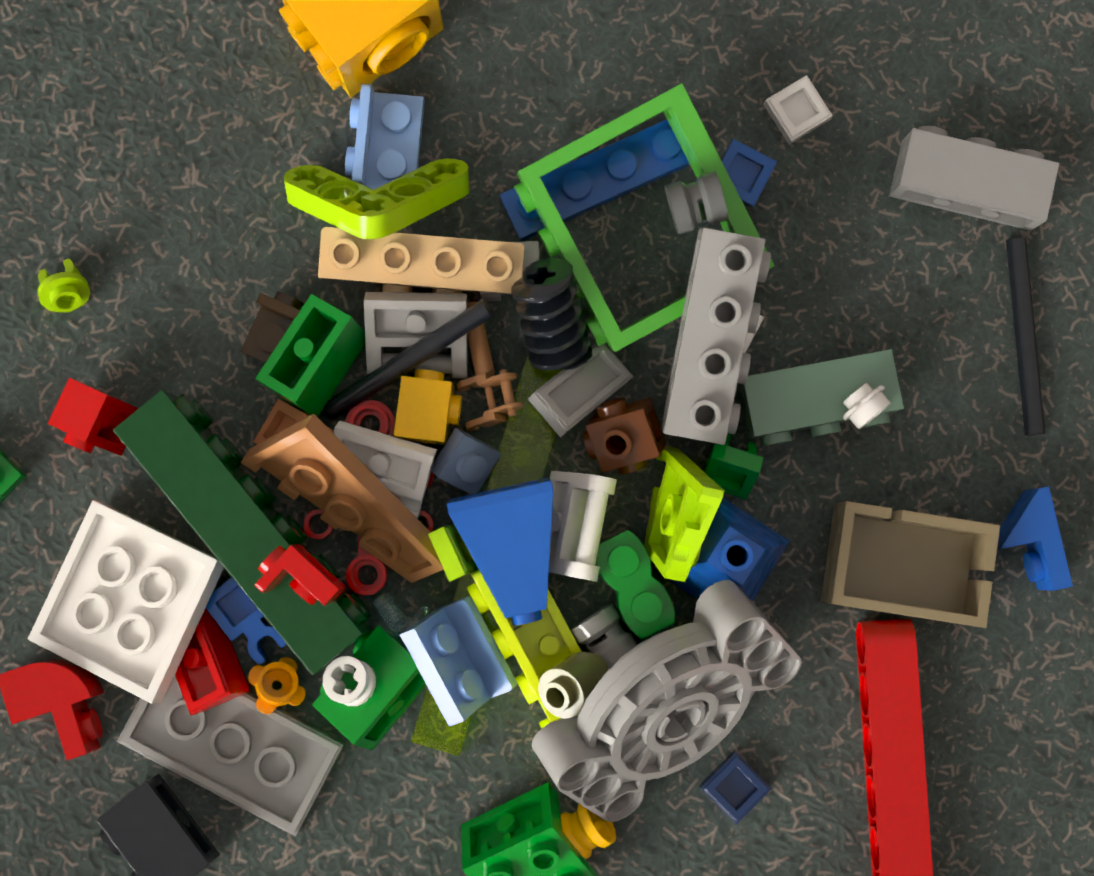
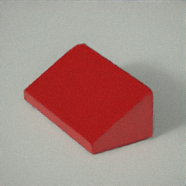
(209, 668)

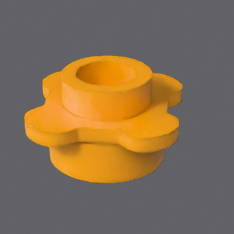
(283, 672)

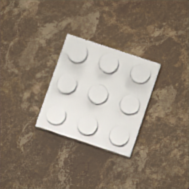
(126, 602)

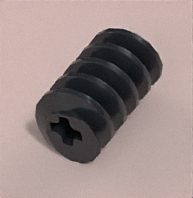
(552, 315)

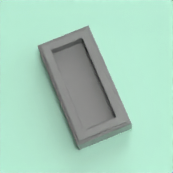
(578, 391)

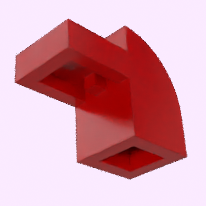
(60, 689)

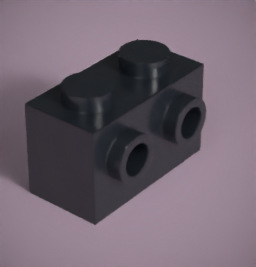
(156, 833)

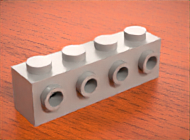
(713, 336)

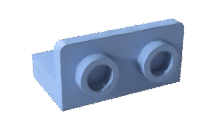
(385, 136)

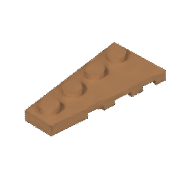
(326, 473)

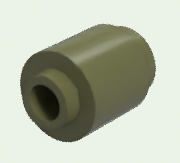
(570, 682)

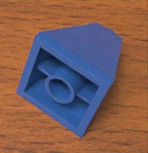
(510, 543)
(755, 548)

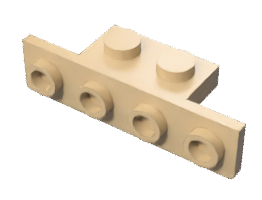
(421, 262)

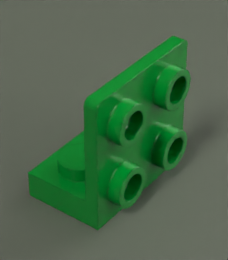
(521, 840)

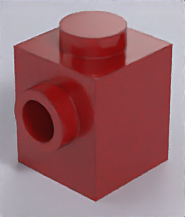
(90, 417)

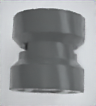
(685, 207)

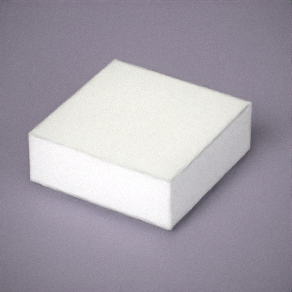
(797, 109)

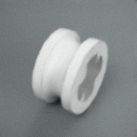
(363, 675)

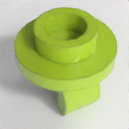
(63, 290)

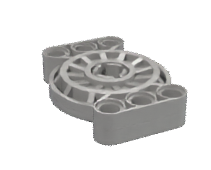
(666, 703)

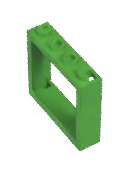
(558, 241)

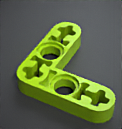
(377, 211)

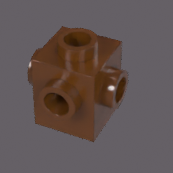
(624, 435)

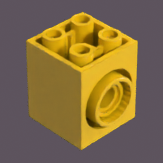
(361, 37)

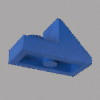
(1036, 525)

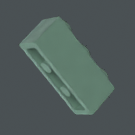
(814, 396)

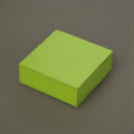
(452, 552)

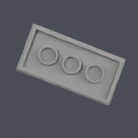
(247, 757)

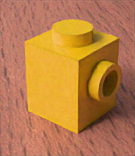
(426, 408)

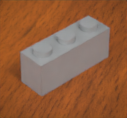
(974, 178)

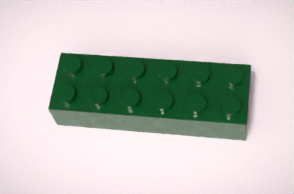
(238, 522)

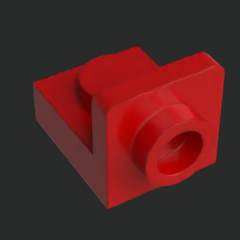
(310, 577)

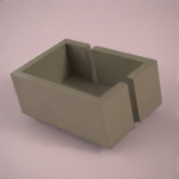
(909, 563)

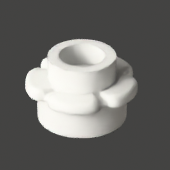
(865, 405)

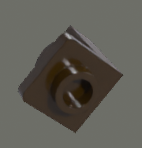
(270, 324)

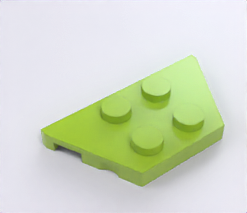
(680, 515)

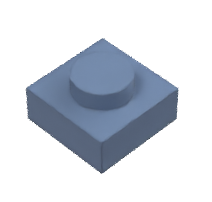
(465, 461)

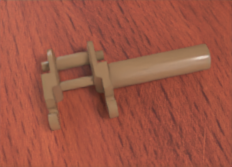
(486, 378)

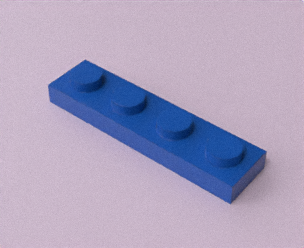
(602, 177)

